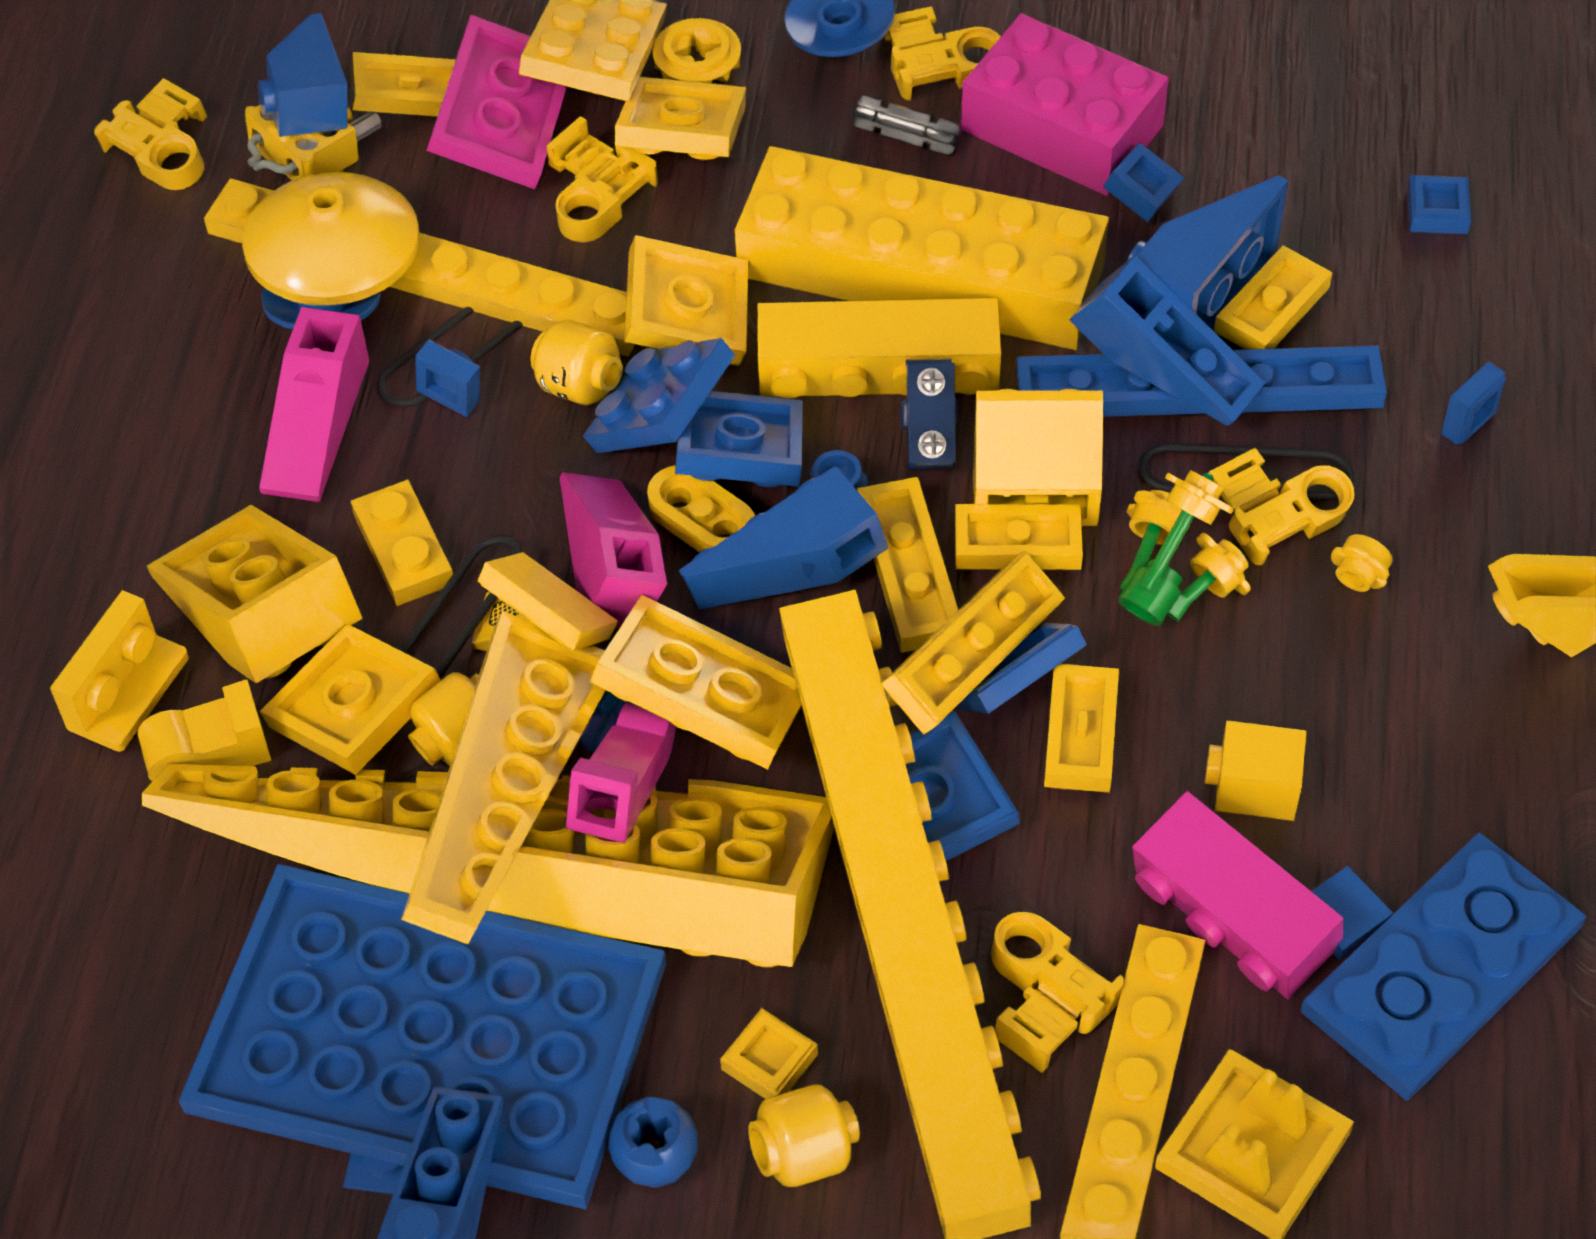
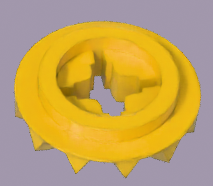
(710, 38)

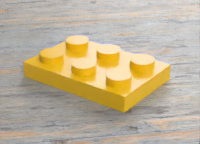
(594, 44)
(700, 681)

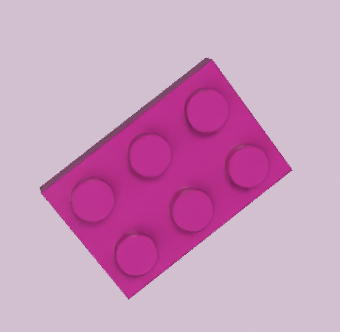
(493, 113)

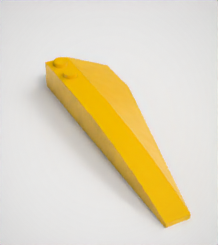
(699, 872)

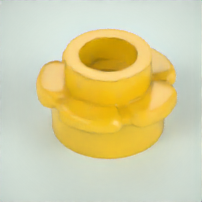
(1362, 563)

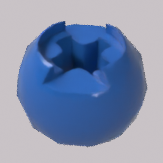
(642, 1162)

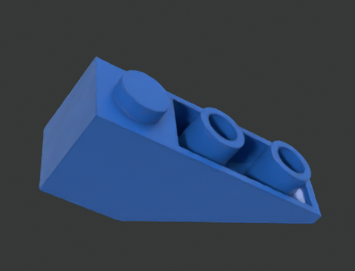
(794, 546)
(445, 1168)

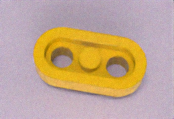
(709, 510)

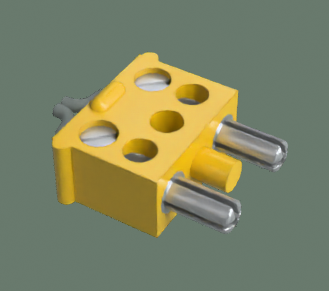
(305, 153)

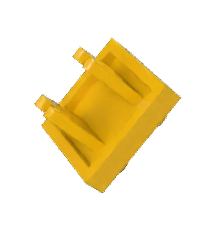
(1254, 1145)

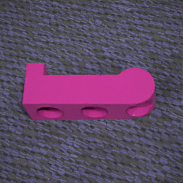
(620, 774)

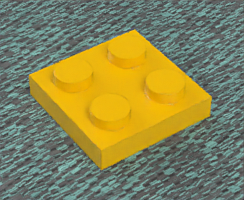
(681, 118)
(685, 296)
(350, 698)

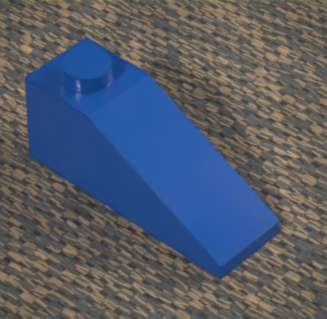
(1164, 342)

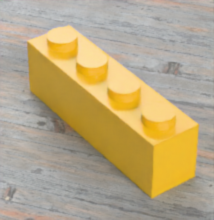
(865, 345)

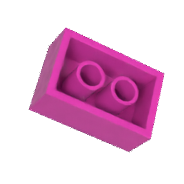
(1062, 102)

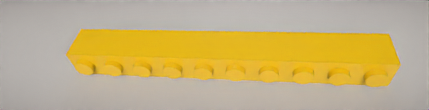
(906, 923)

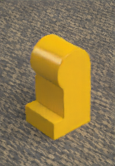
(207, 734)

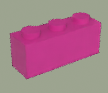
(1236, 896)

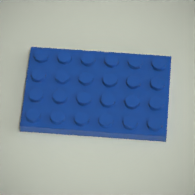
(356, 1015)

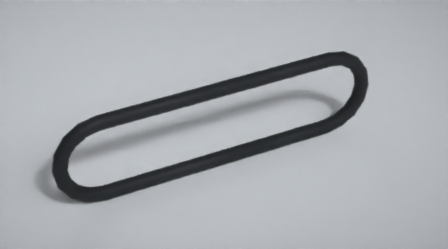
(380, 384)
(1239, 450)
(447, 590)

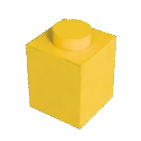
(1257, 770)

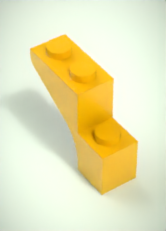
(1549, 597)

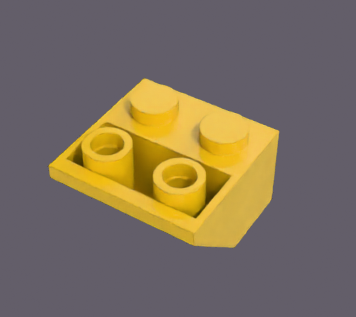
(1039, 449)

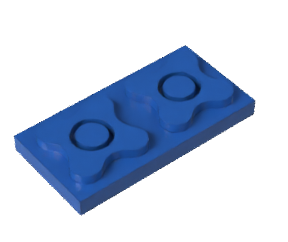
(1442, 965)

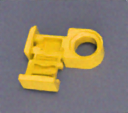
(926, 57)
(158, 124)
(599, 182)
(1274, 514)
(1063, 993)

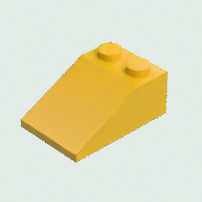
(258, 592)

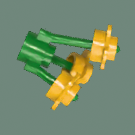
(1163, 518)

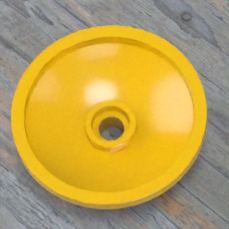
(330, 238)

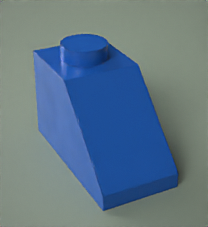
(305, 82)

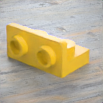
(117, 675)

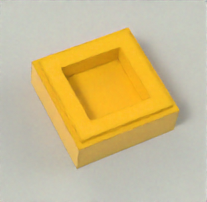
(769, 1056)

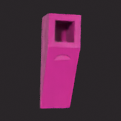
(313, 402)
(611, 544)

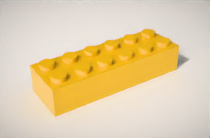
(909, 237)

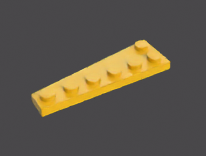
(509, 754)

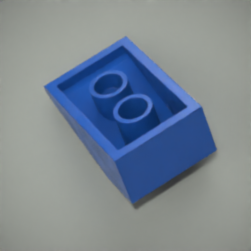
(1217, 247)

